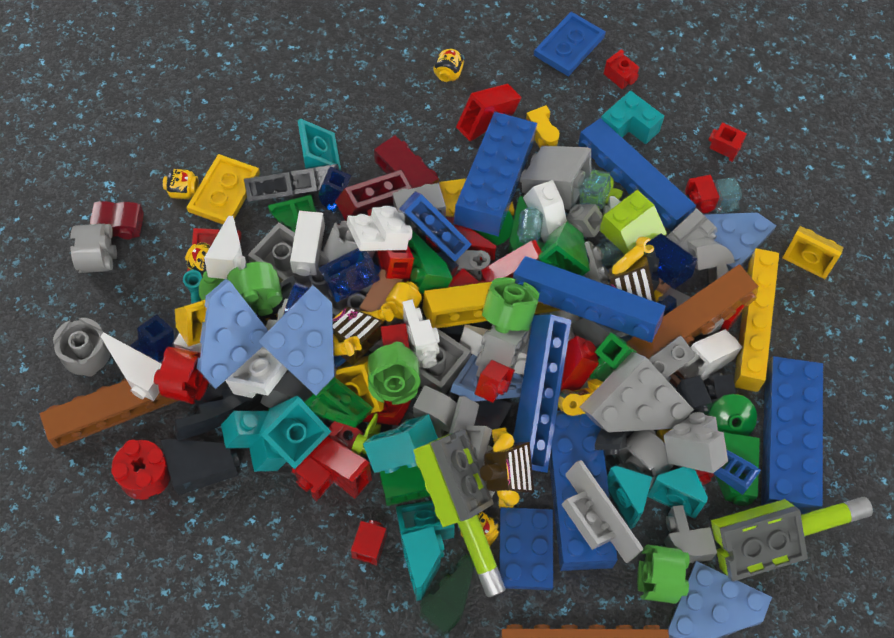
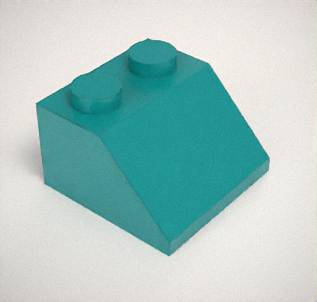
(423, 556)

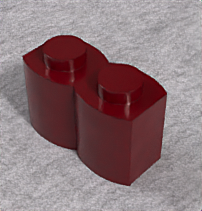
(124, 217)

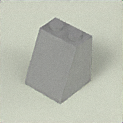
(564, 166)

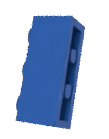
(435, 226)

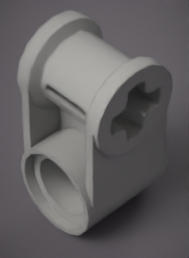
(471, 262)

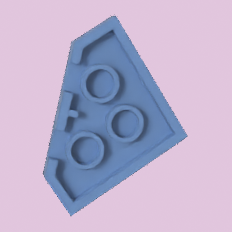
(741, 233)
(228, 334)
(305, 340)
(467, 381)
(716, 606)

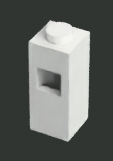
(307, 243)

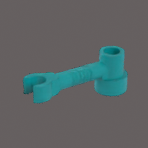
(190, 279)

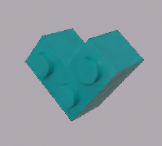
(634, 116)
(243, 430)
(395, 447)

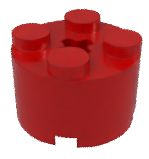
(180, 377)
(130, 472)

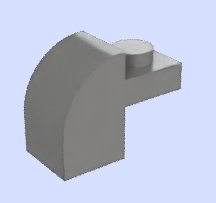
(711, 256)
(438, 406)
(696, 543)

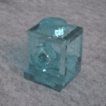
(595, 188)
(730, 195)

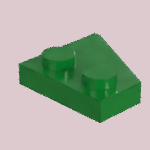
(288, 211)
(339, 404)

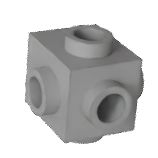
(586, 219)

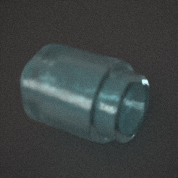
(530, 225)
(610, 253)

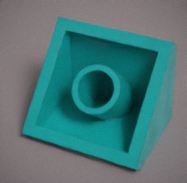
(318, 145)
(293, 430)
(680, 488)
(628, 492)
(419, 517)

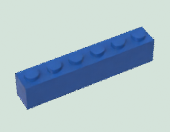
(636, 173)
(591, 299)
(542, 387)

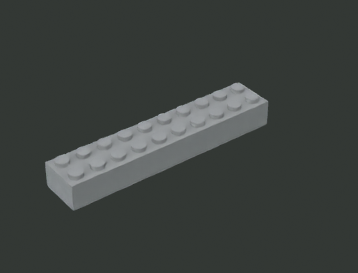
(277, 250)

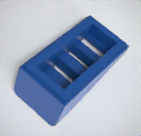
(743, 466)

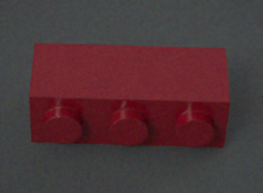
(396, 156)
(370, 194)

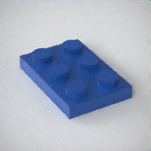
(569, 43)
(526, 548)

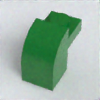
(612, 354)

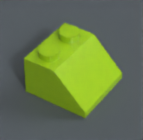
(630, 220)

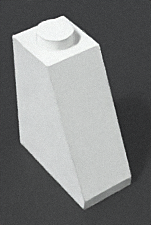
(711, 355)

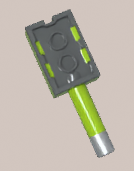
(458, 496)
(775, 534)

